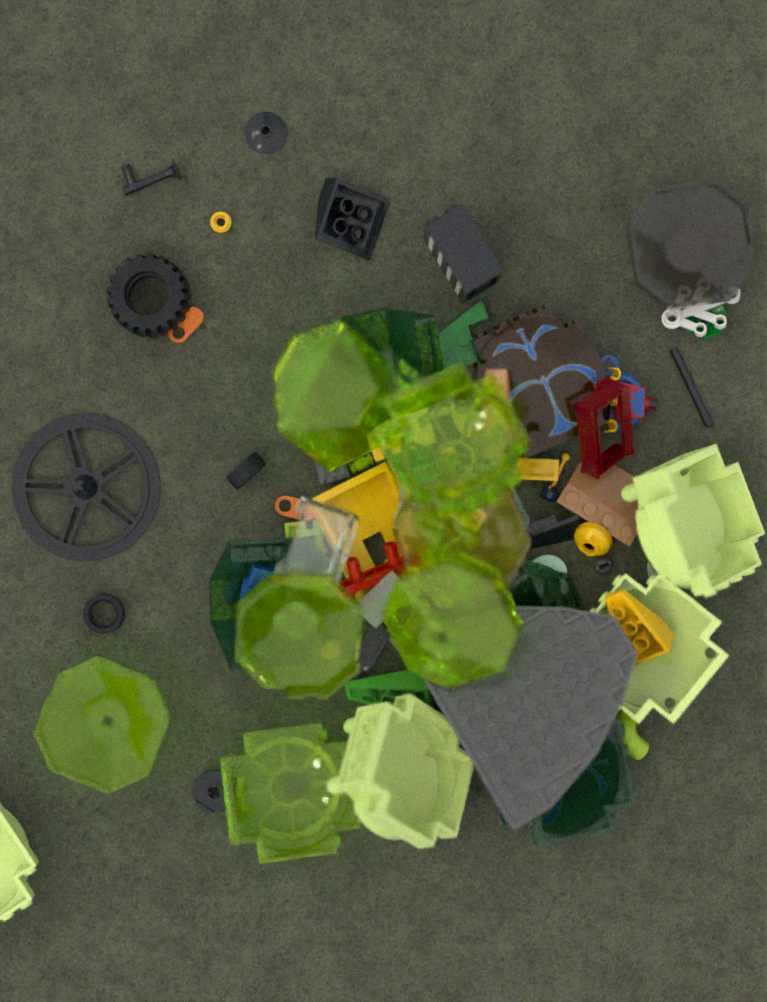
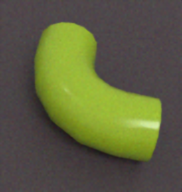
(636, 745)

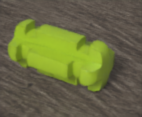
(361, 463)

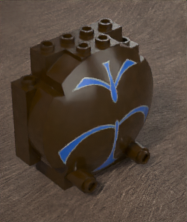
(548, 373)

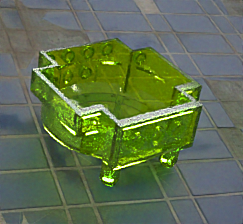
(452, 441)
(281, 793)

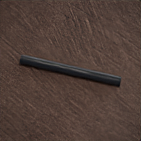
(691, 387)

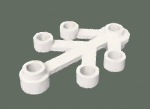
(699, 312)

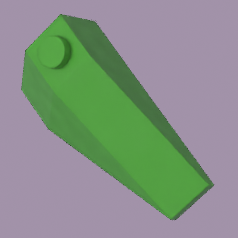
(387, 687)

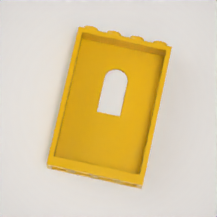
(378, 499)

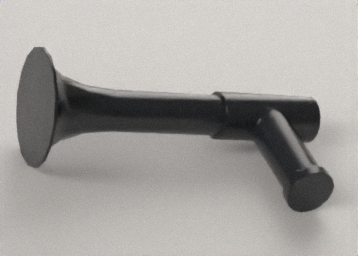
(134, 186)

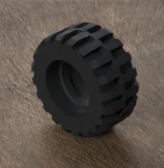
(129, 276)

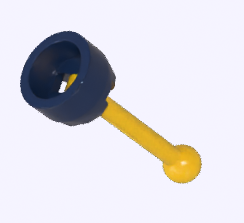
(550, 492)

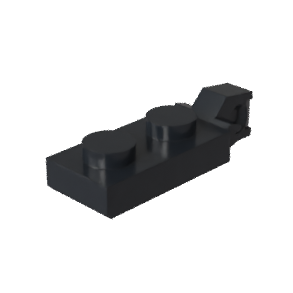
(372, 647)

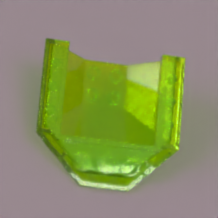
(332, 393)

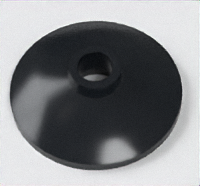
(266, 143)

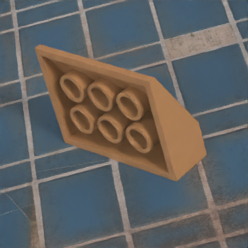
(602, 501)

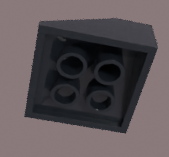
(349, 217)

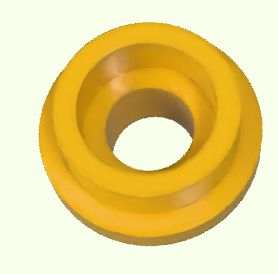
(220, 215)

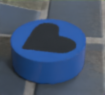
(609, 361)

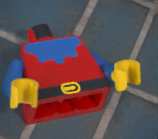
(638, 401)

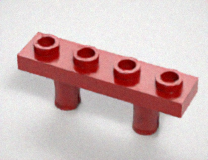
(368, 579)

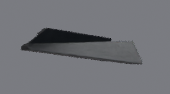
(549, 531)

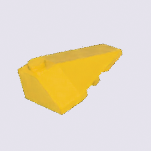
(643, 627)

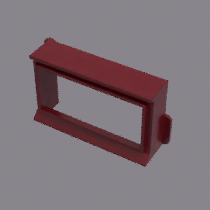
(588, 427)

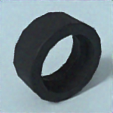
(246, 470)
(87, 613)

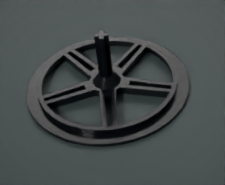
(86, 487)

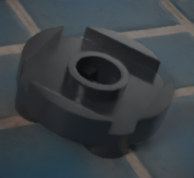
(202, 793)

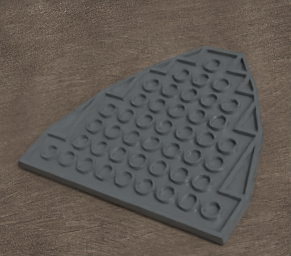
(547, 709)

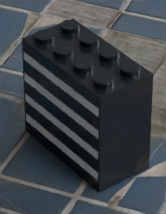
(462, 253)

